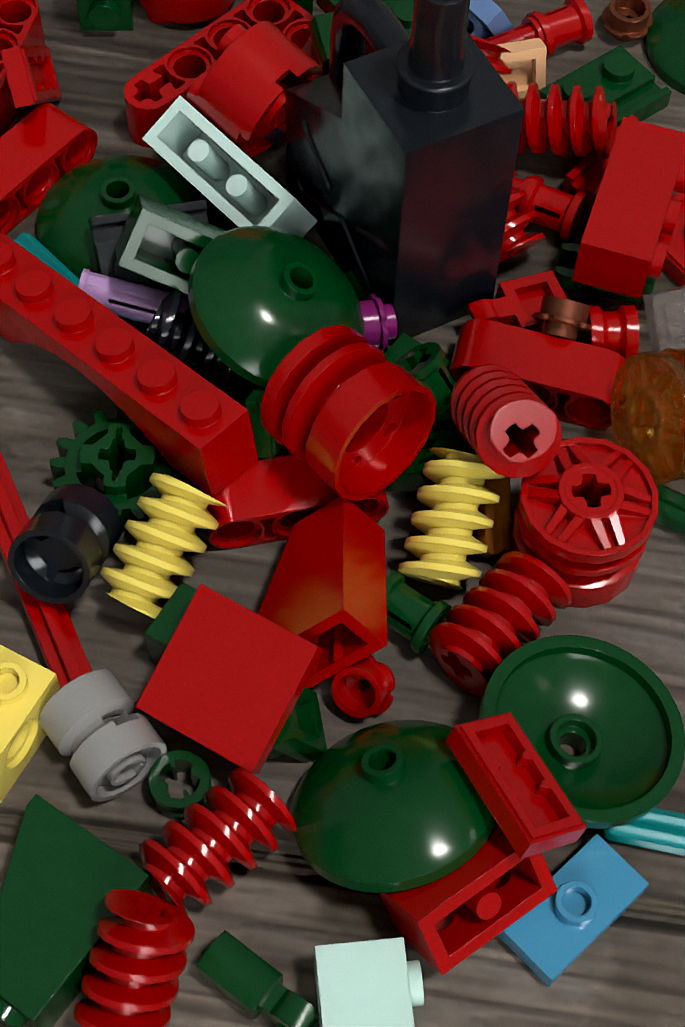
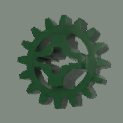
(98, 457)

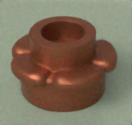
(627, 19)
(562, 317)

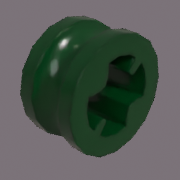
(170, 765)

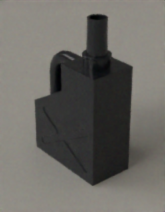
(407, 158)

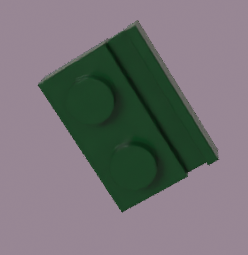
(623, 81)

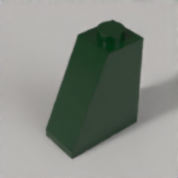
(52, 913)

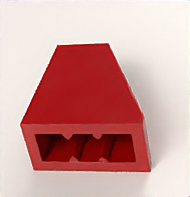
(332, 586)

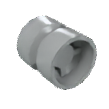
(97, 729)

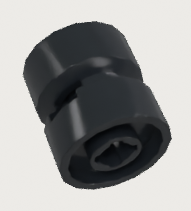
(64, 543)

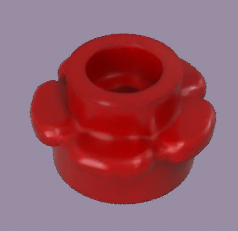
(354, 697)

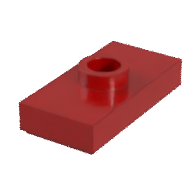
(31, 75)
(515, 785)

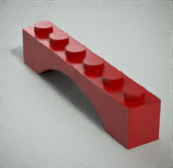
(176, 408)

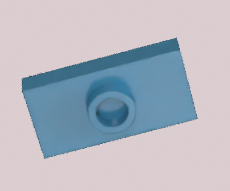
(590, 897)

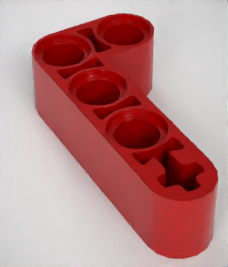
(161, 83)

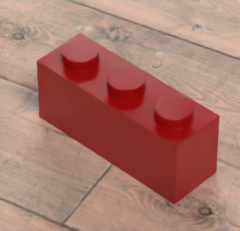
(633, 209)

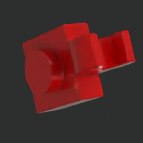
(518, 300)

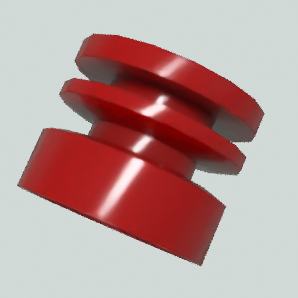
(347, 411)
(587, 517)

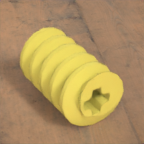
(451, 521)
(160, 544)

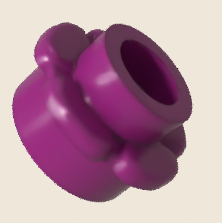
(379, 321)

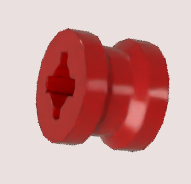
(614, 329)

